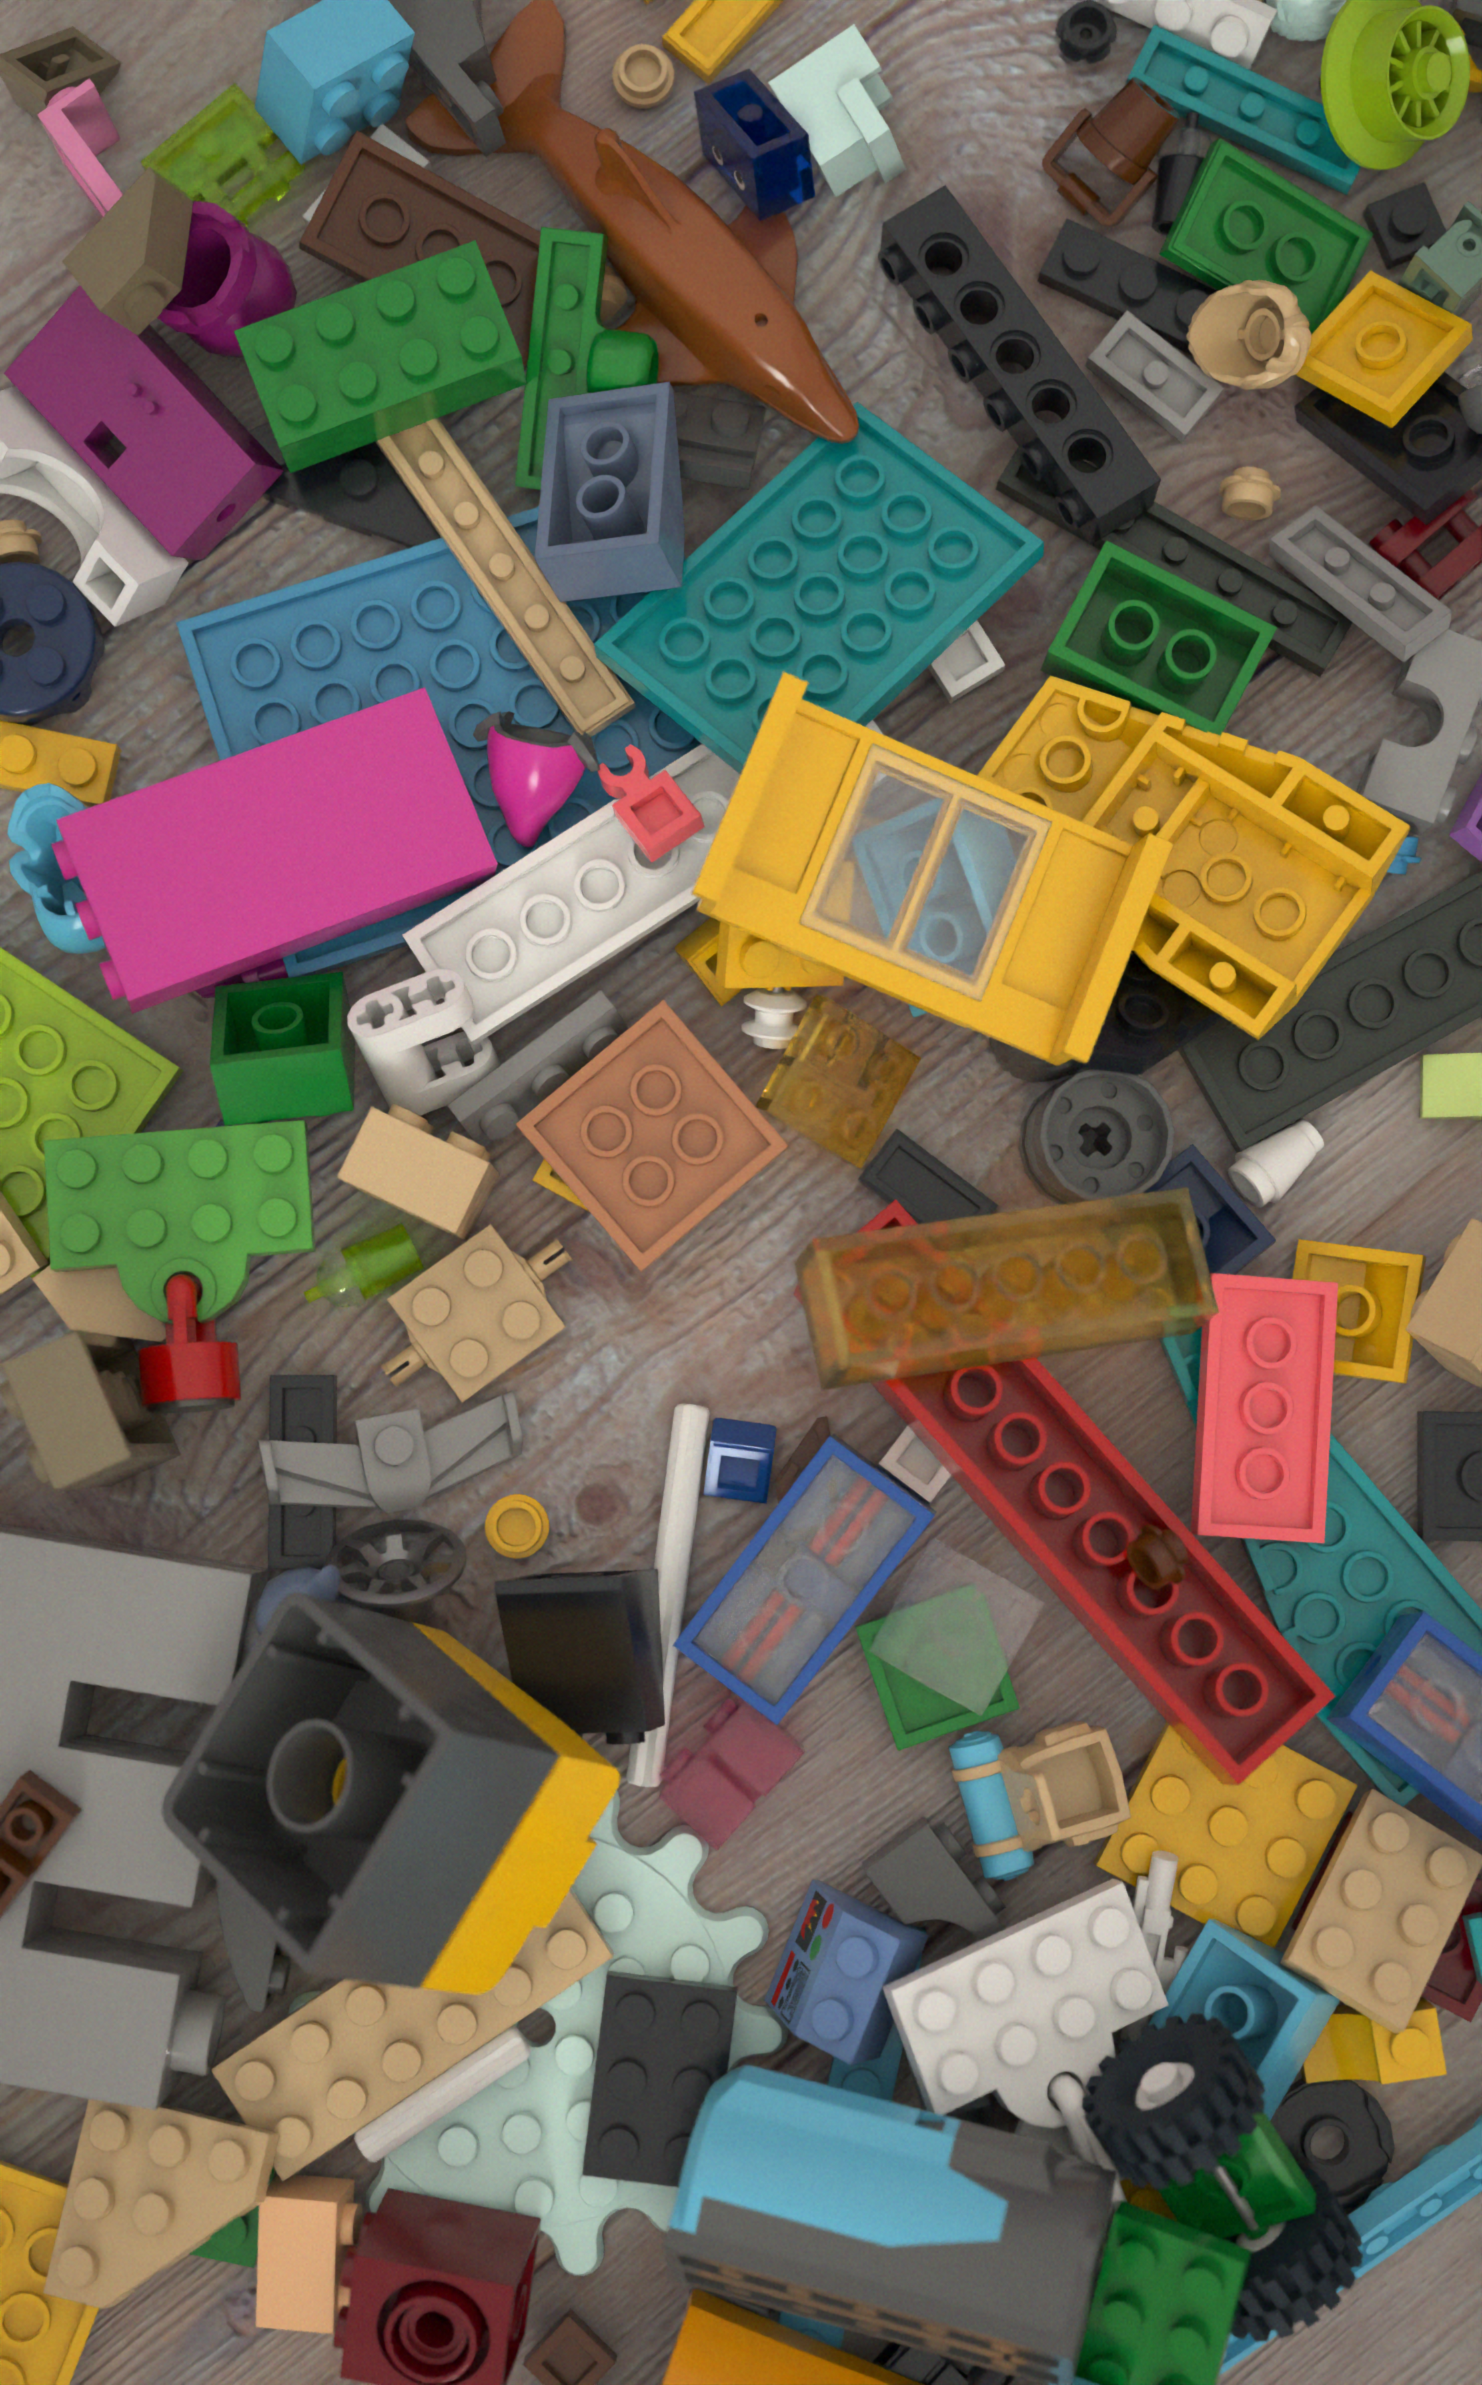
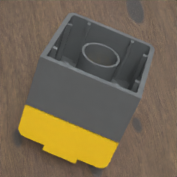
(387, 1800)

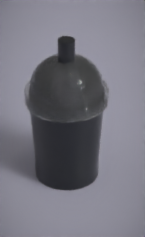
(1177, 167)

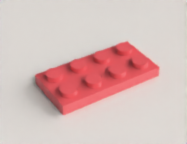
(1265, 1409)

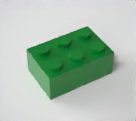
(1158, 642)

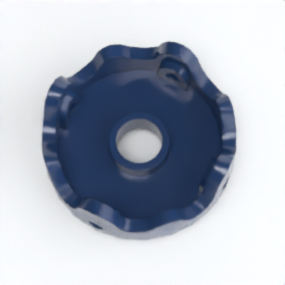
(66, 646)

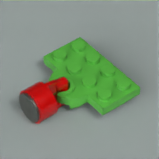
(181, 1228)

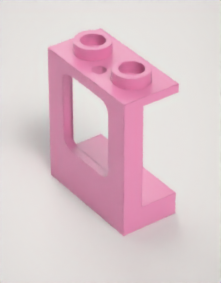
(80, 132)

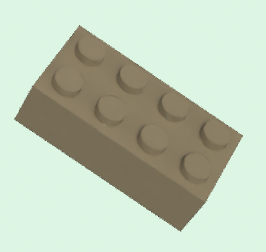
(85, 1411)

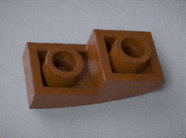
(31, 1827)

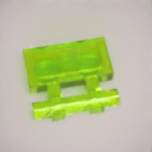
(217, 147)

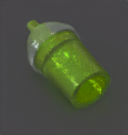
(365, 1268)

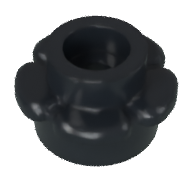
(1090, 17)

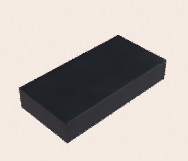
(922, 1183)

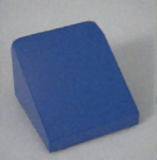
(740, 1460)

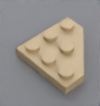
(150, 2194)

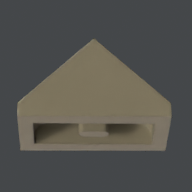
(52, 64)

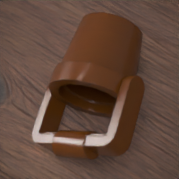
(1124, 139)

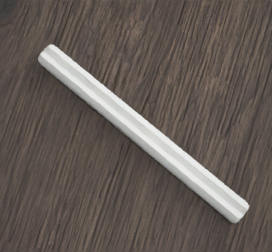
(673, 1567)

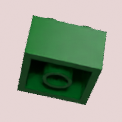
(283, 1049)

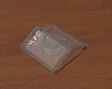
(956, 1626)

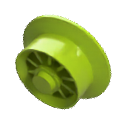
(1392, 79)

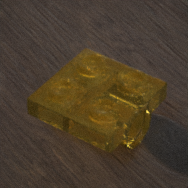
(838, 1081)

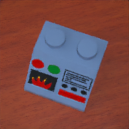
(836, 1971)

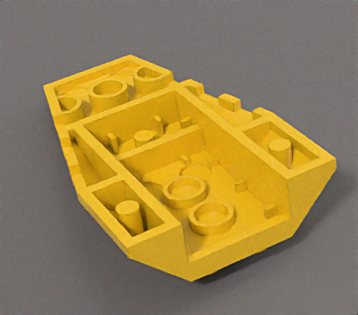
(1263, 851)

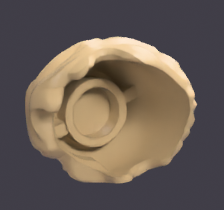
(1250, 335)

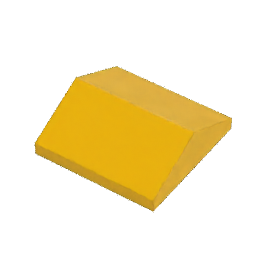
(1372, 1305)

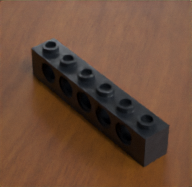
(943, 235)

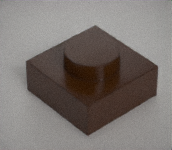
(570, 2354)

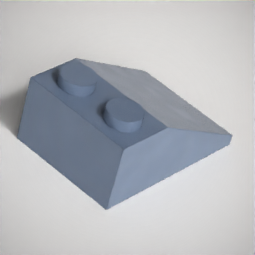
(611, 494)

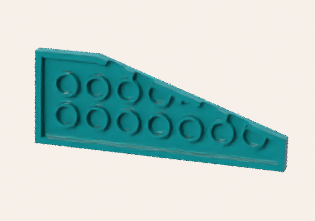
(1345, 1593)

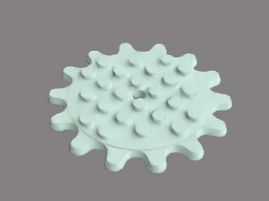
(526, 2133)

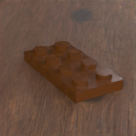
(394, 213)

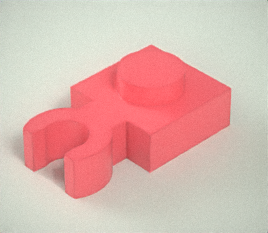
(650, 809)

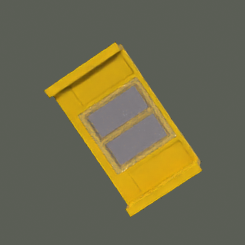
(927, 881)

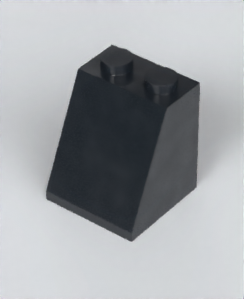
(588, 1648)

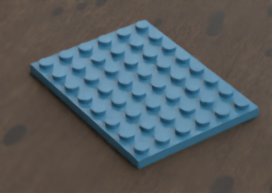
(386, 632)

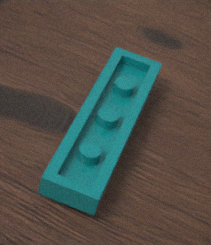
(1244, 107)

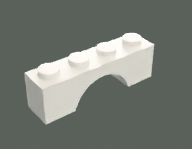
(121, 562)

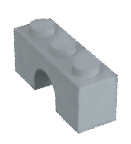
(1415, 780)

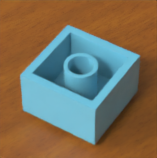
(333, 73)

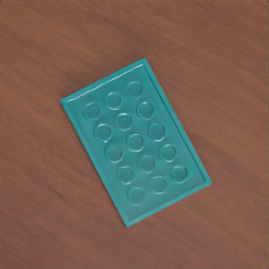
(832, 573)

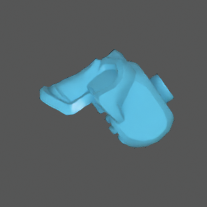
(37, 869)

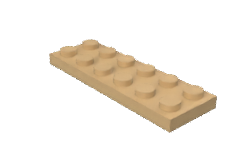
(376, 2043)

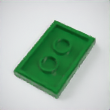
(1259, 226)

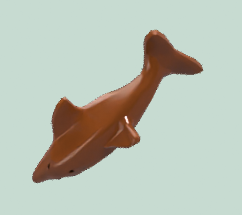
(701, 288)

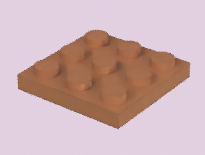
(652, 1135)

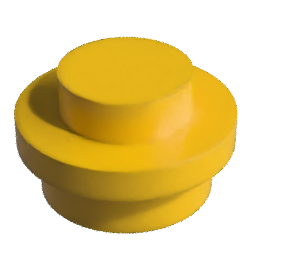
(517, 1526)

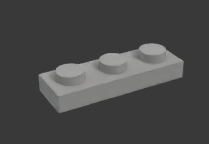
(1360, 583)
(537, 1070)

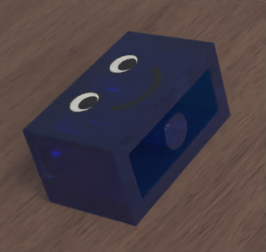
(755, 144)

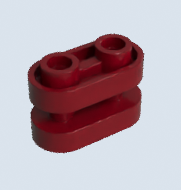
(1402, 544)

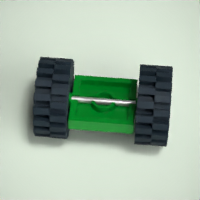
(1194, 2124)

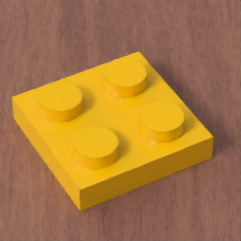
(1383, 348)

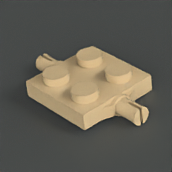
(476, 1312)

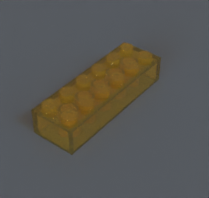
(1004, 1287)

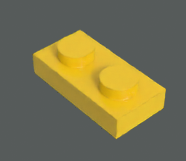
(69, 761)

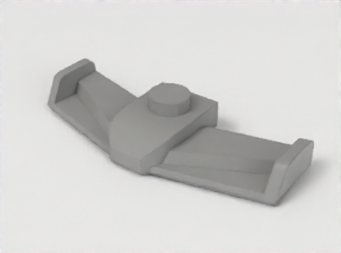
(393, 1459)

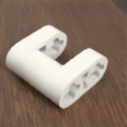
(394, 1041)

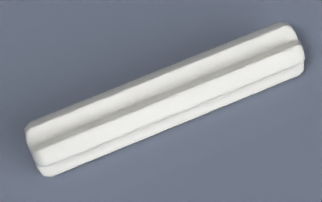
(442, 2094)

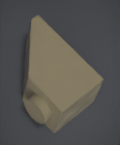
(136, 252)

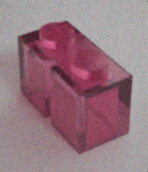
(728, 1771)

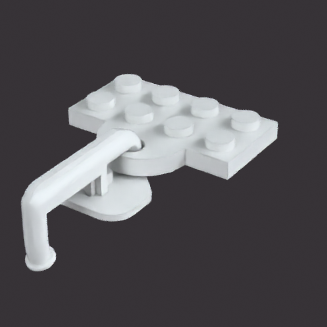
(1026, 2011)

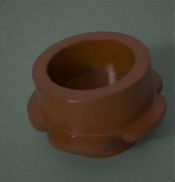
(1157, 1557)

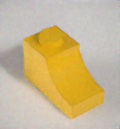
(1364, 2050)

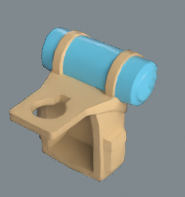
(1037, 1793)

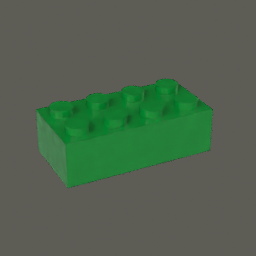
(382, 356)

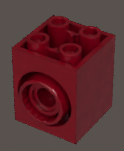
(436, 2293)

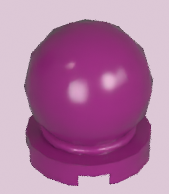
(227, 282)

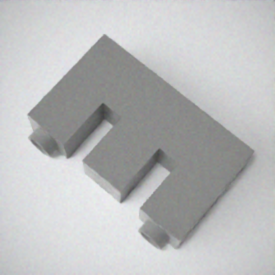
(76, 1614)

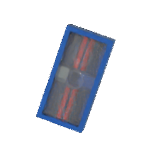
(804, 1578)
(1422, 1714)

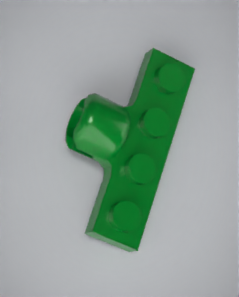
(569, 344)

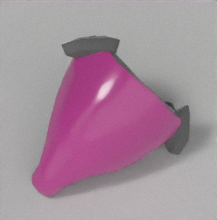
(532, 771)

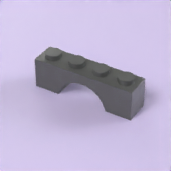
(925, 1882)

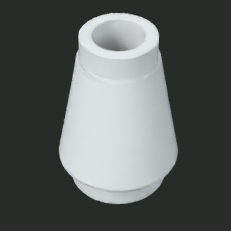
(1274, 1163)

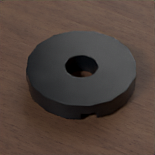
(1365, 2128)

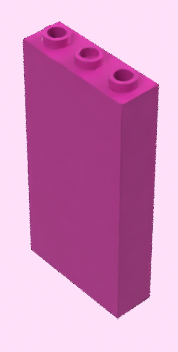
(274, 850)

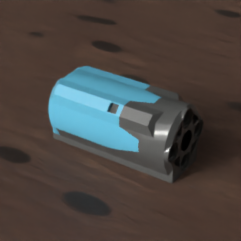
(891, 2223)

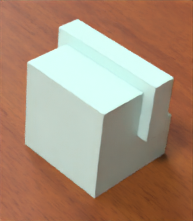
(838, 103)

